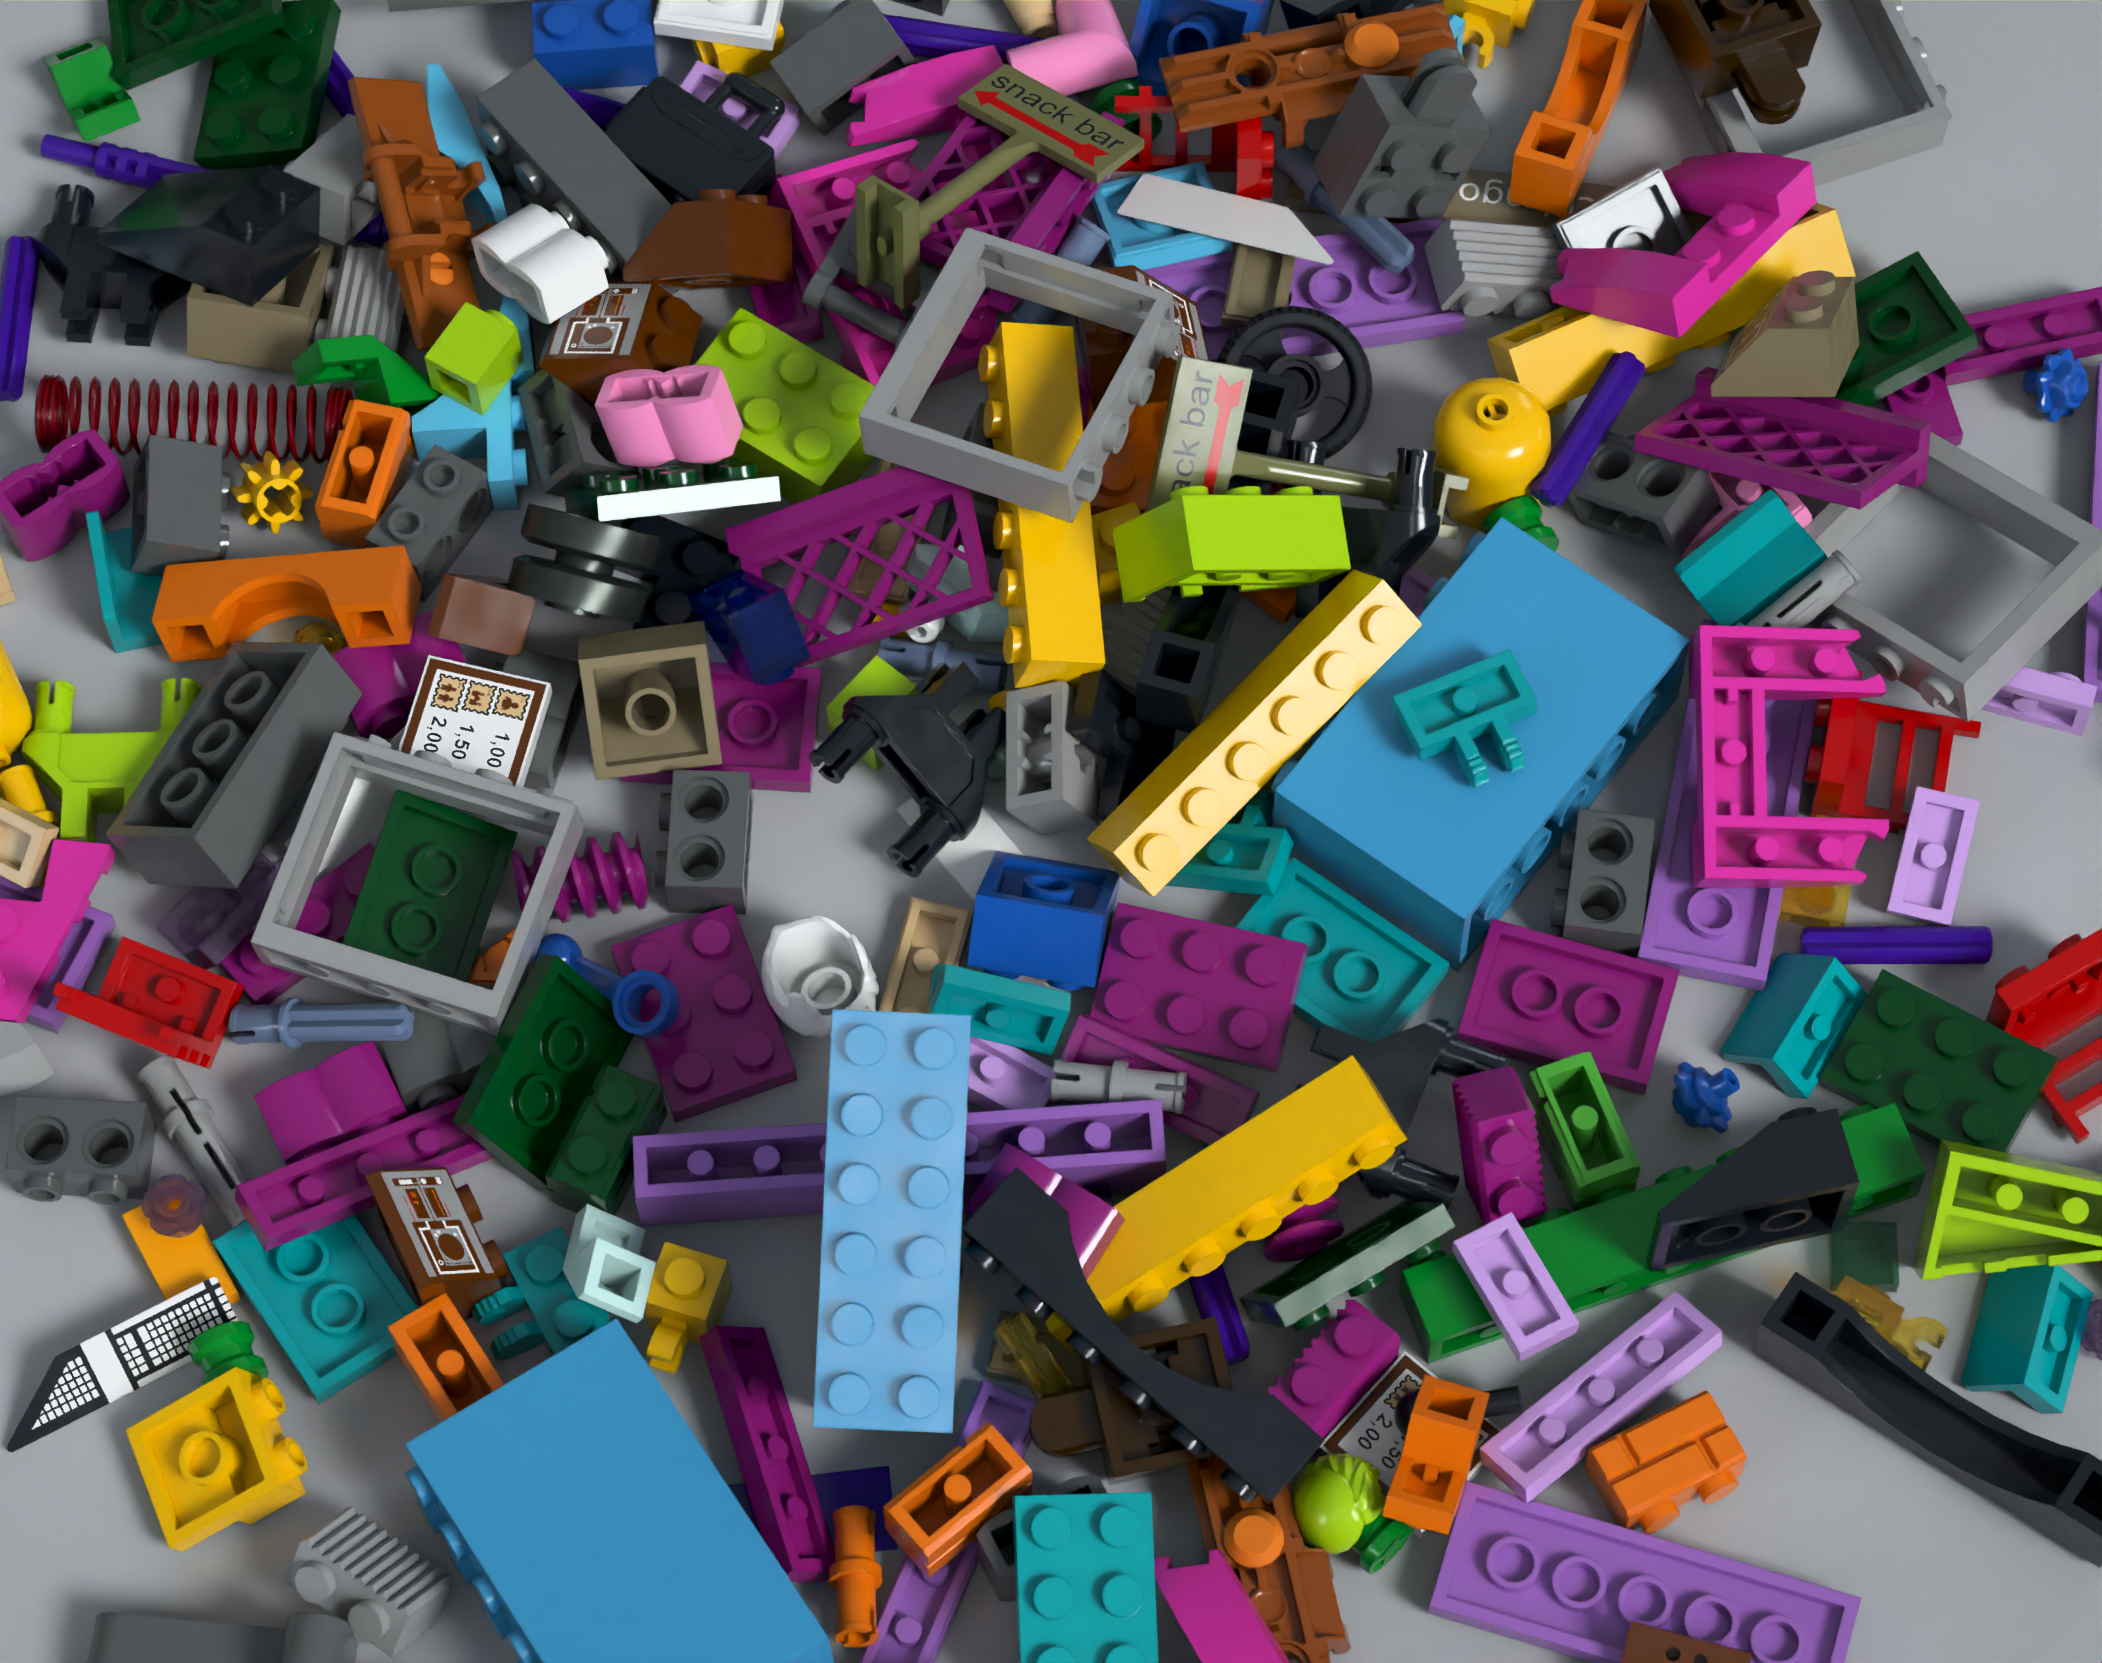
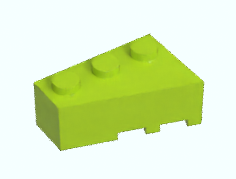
(1232, 541)
(2006, 1213)

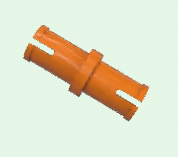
(855, 1576)

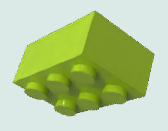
(793, 408)

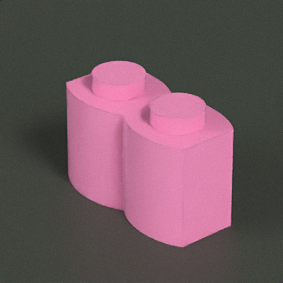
(669, 415)

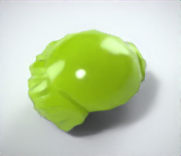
(1336, 1501)

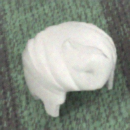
(816, 969)

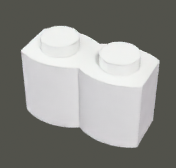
(541, 262)

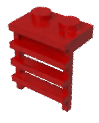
(1234, 147)
(1845, 756)
(158, 1003)
(2049, 1005)

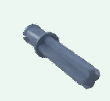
(1372, 233)
(298, 1023)

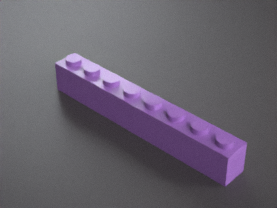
(783, 1167)

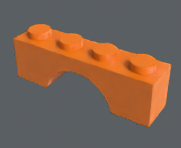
(1566, 134)
(221, 602)

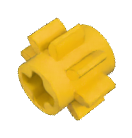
(284, 505)

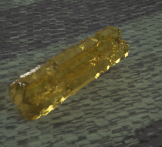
(1031, 1359)

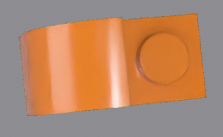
(1436, 1455)

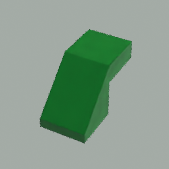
(90, 90)
(373, 368)

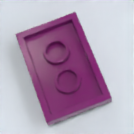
(762, 729)
(1199, 986)
(1562, 998)
(725, 1028)

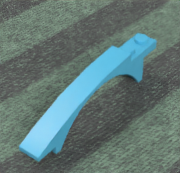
(445, 420)

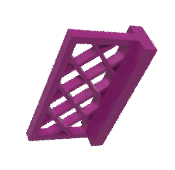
(1041, 222)
(1793, 443)
(862, 510)

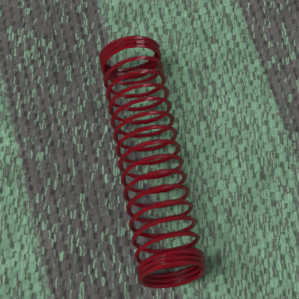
(55, 410)

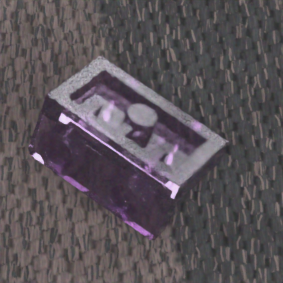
(215, 920)

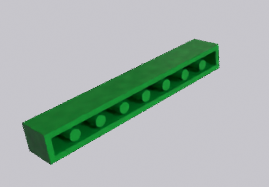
(1605, 1247)

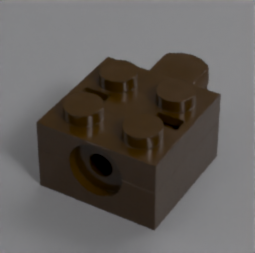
(1744, 48)
(1105, 1419)

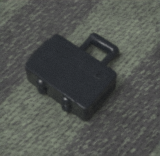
(692, 146)

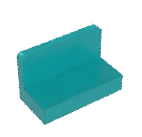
(1750, 562)
(124, 596)
(1001, 1007)
(1796, 1020)
(2028, 1335)

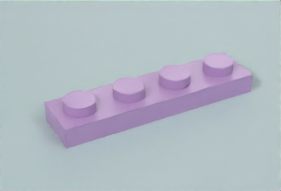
(1600, 1396)

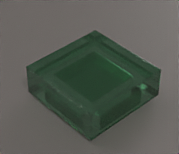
(1866, 1254)

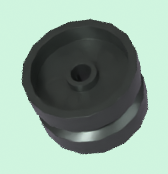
(583, 564)

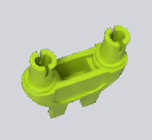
(95, 769)

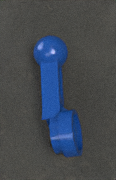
(625, 992)

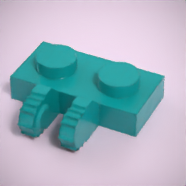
(1466, 706)
(1241, 855)
(547, 1294)

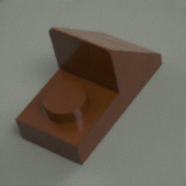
(482, 613)

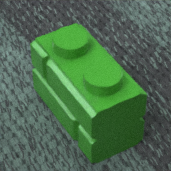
(1581, 1129)

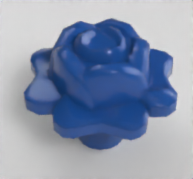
(2058, 385)
(1703, 1096)

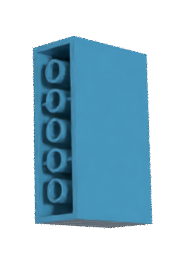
(1414, 831)
(892, 1221)
(604, 1522)

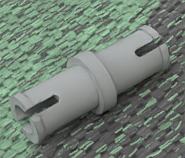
(1117, 1084)

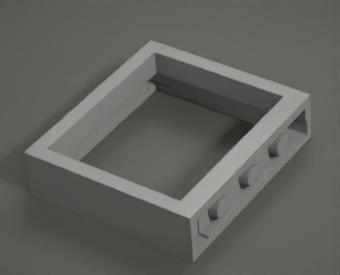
(1906, 68)
(1048, 280)
(2013, 512)
(387, 979)

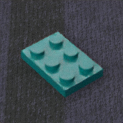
(1358, 965)
(321, 1300)
(1085, 1578)

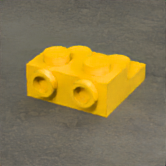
(218, 1457)

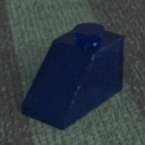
(752, 626)

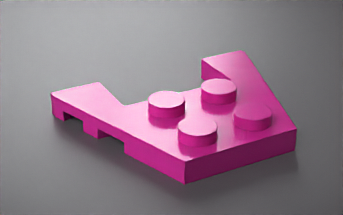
(36, 930)

